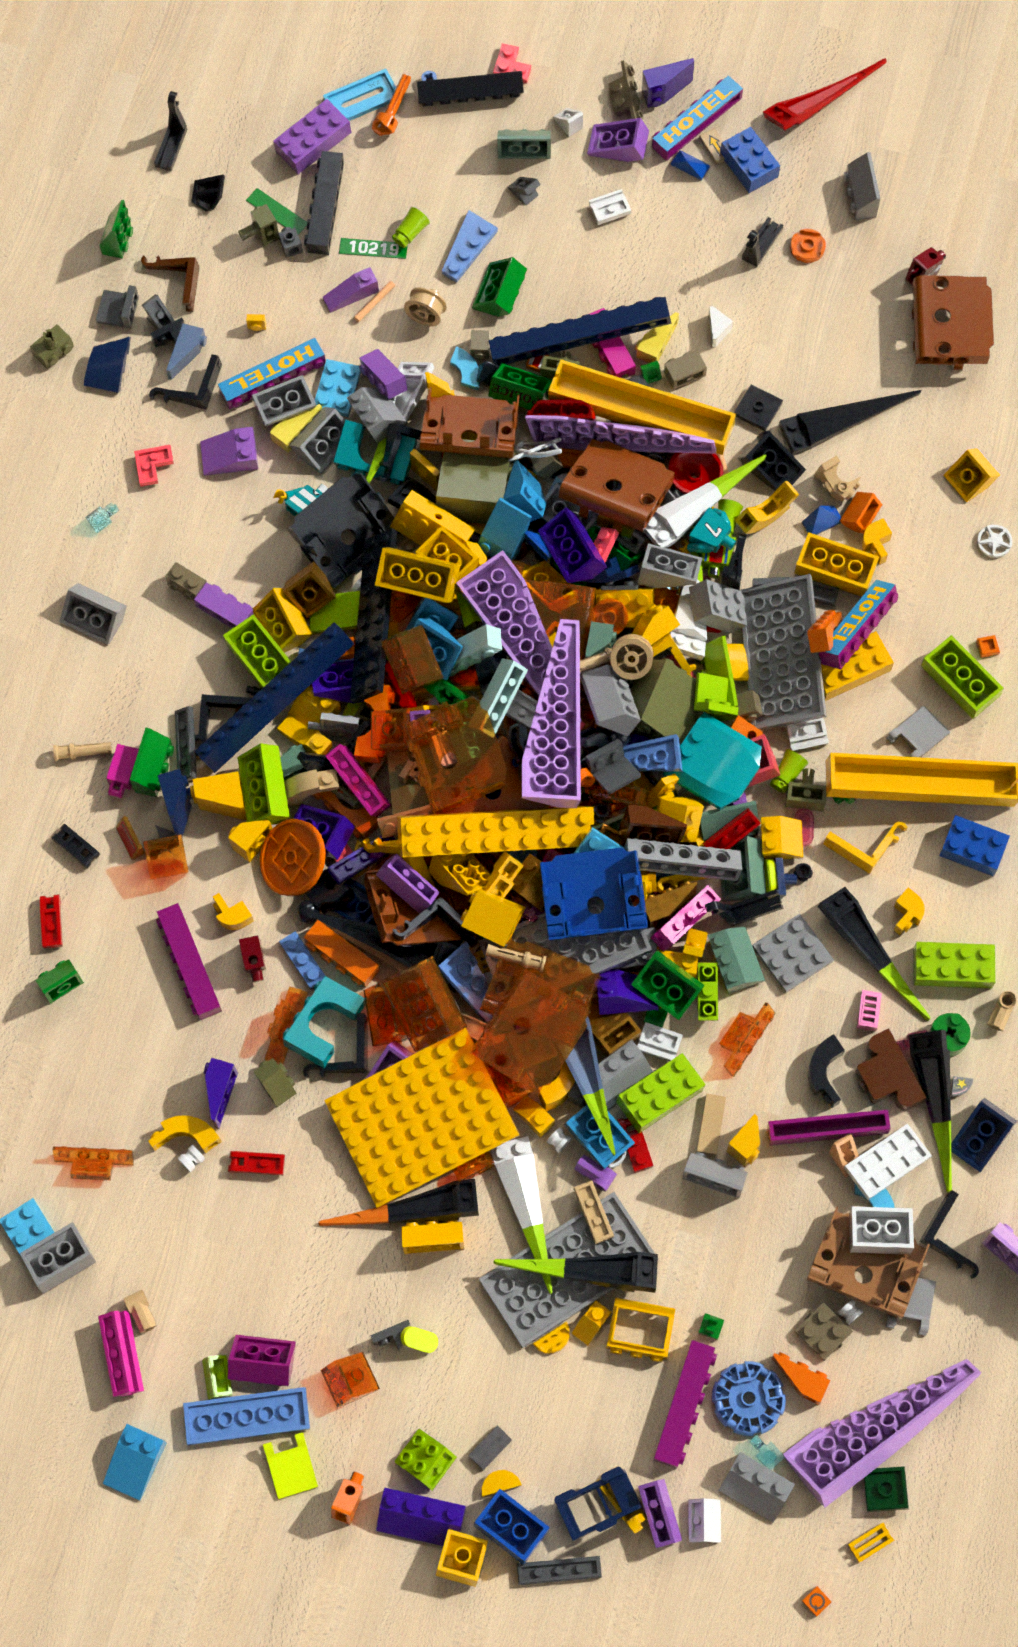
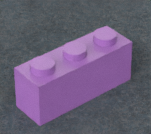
(383, 374)
(222, 606)
(407, 883)
(660, 1513)

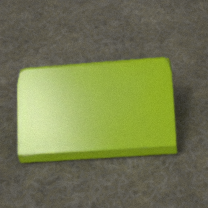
(216, 1377)

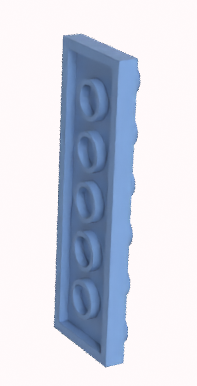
(246, 1416)

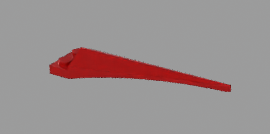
(798, 109)

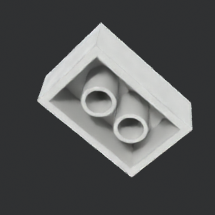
(881, 1230)

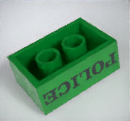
(510, 382)

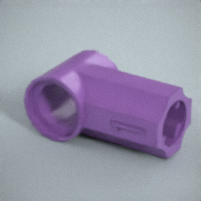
(593, 1171)

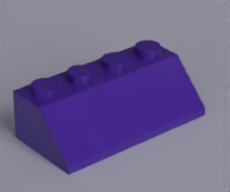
(572, 547)
(418, 1516)

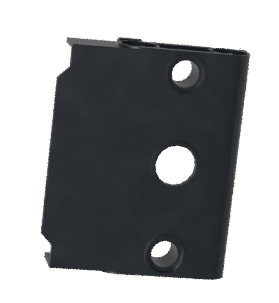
(345, 505)

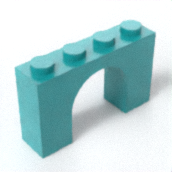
(349, 455)
(330, 996)

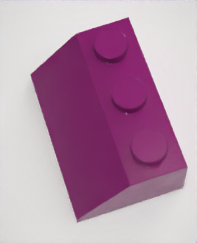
(261, 1360)

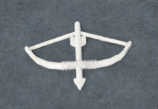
(532, 453)

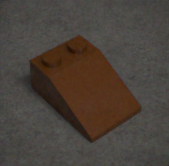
(650, 825)

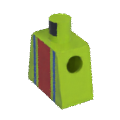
(716, 561)

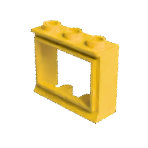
(637, 1350)

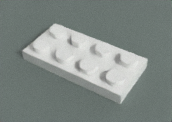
(887, 1161)

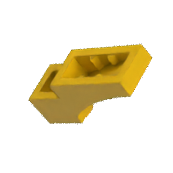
(299, 734)
(503, 874)

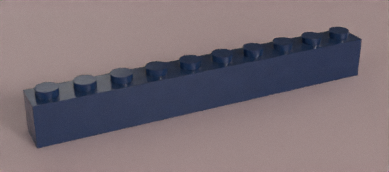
(580, 331)
(274, 697)

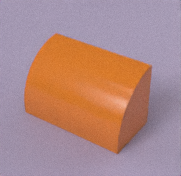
(861, 511)

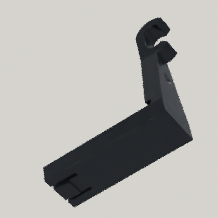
(173, 137)
(761, 242)
(206, 389)
(392, 445)
(733, 574)
(215, 701)
(320, 762)
(747, 909)
(446, 914)
(349, 1067)
(938, 1245)

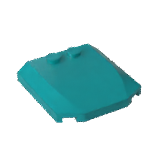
(717, 762)

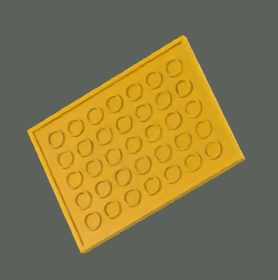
(421, 1118)

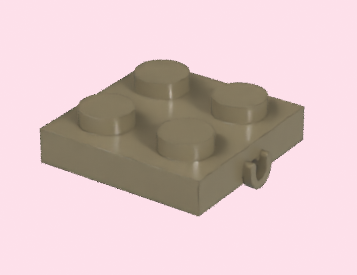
(823, 1331)

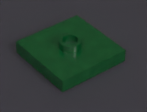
(886, 1489)

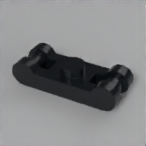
(75, 845)

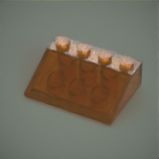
(423, 1004)

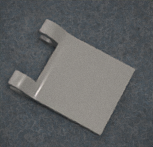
(920, 732)
(919, 1305)

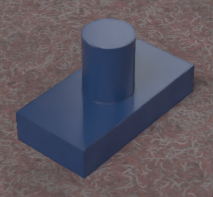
(783, 879)

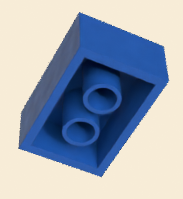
(750, 159)
(974, 845)
(511, 1526)

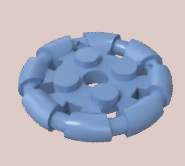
(739, 1407)

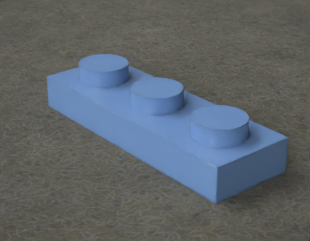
(302, 959)

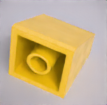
(220, 795)
(492, 916)

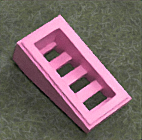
(867, 1025)

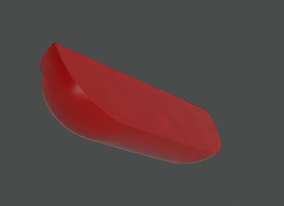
(568, 408)

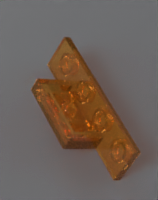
(283, 1019)
(744, 1035)
(92, 1162)

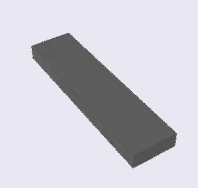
(185, 742)
(559, 1570)

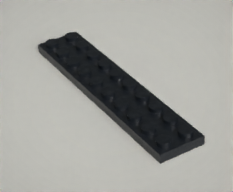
(371, 622)

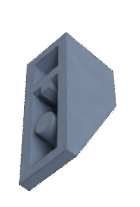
(186, 348)

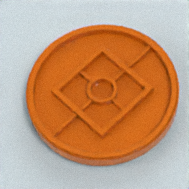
(292, 857)

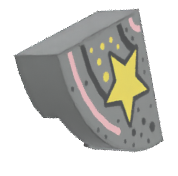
(960, 1086)

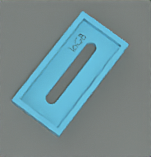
(359, 88)

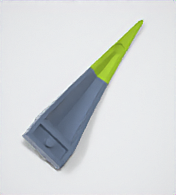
(586, 1072)

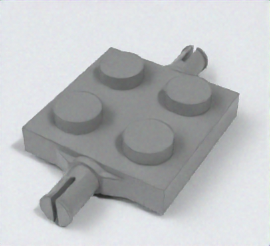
(336, 727)

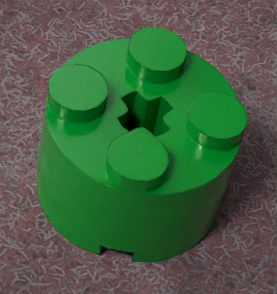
(954, 1025)

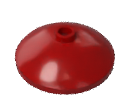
(702, 465)

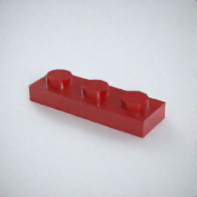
(733, 831)

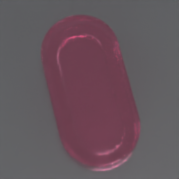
(807, 819)

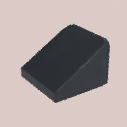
(485, 373)

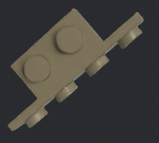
(624, 93)

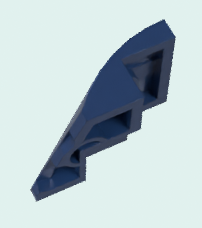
(107, 365)
(613, 572)

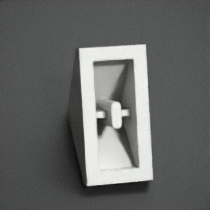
(569, 121)
(719, 325)

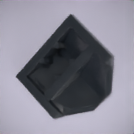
(208, 192)

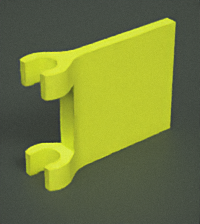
(291, 1468)

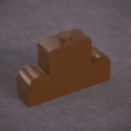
(888, 1073)

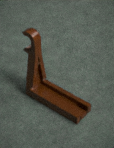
(186, 265)

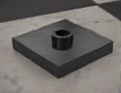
(758, 407)

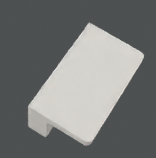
(704, 1520)

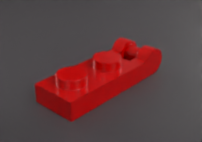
(406, 700)
(51, 921)
(638, 1152)
(257, 1163)

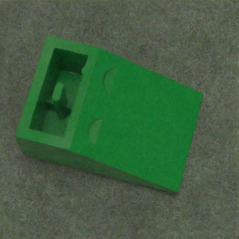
(117, 232)

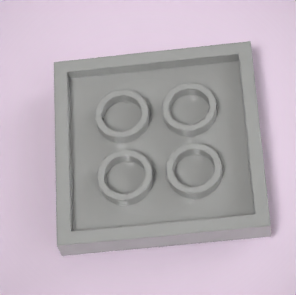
(792, 953)

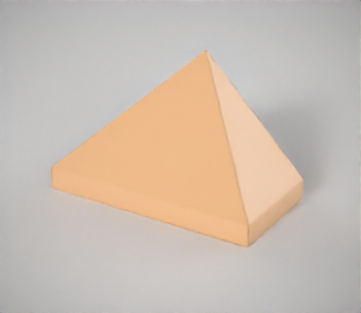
(844, 1152)

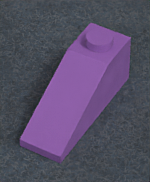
(352, 290)

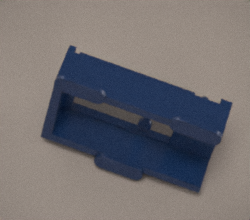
(622, 1490)

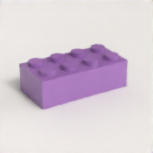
(311, 135)

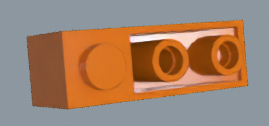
(806, 1382)

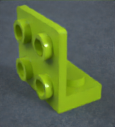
(712, 695)
(425, 1459)

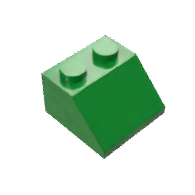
(59, 980)

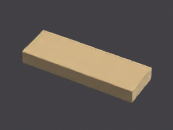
(711, 1124)
(593, 1212)

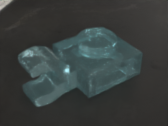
(100, 518)
(768, 1454)

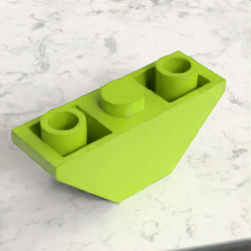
(708, 997)

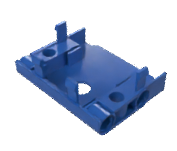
(605, 874)

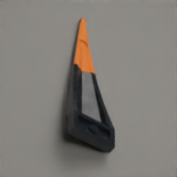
(439, 1204)

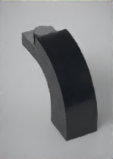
(824, 1054)

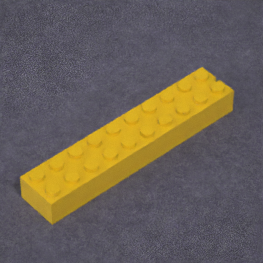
(640, 405)
(921, 779)
(493, 831)

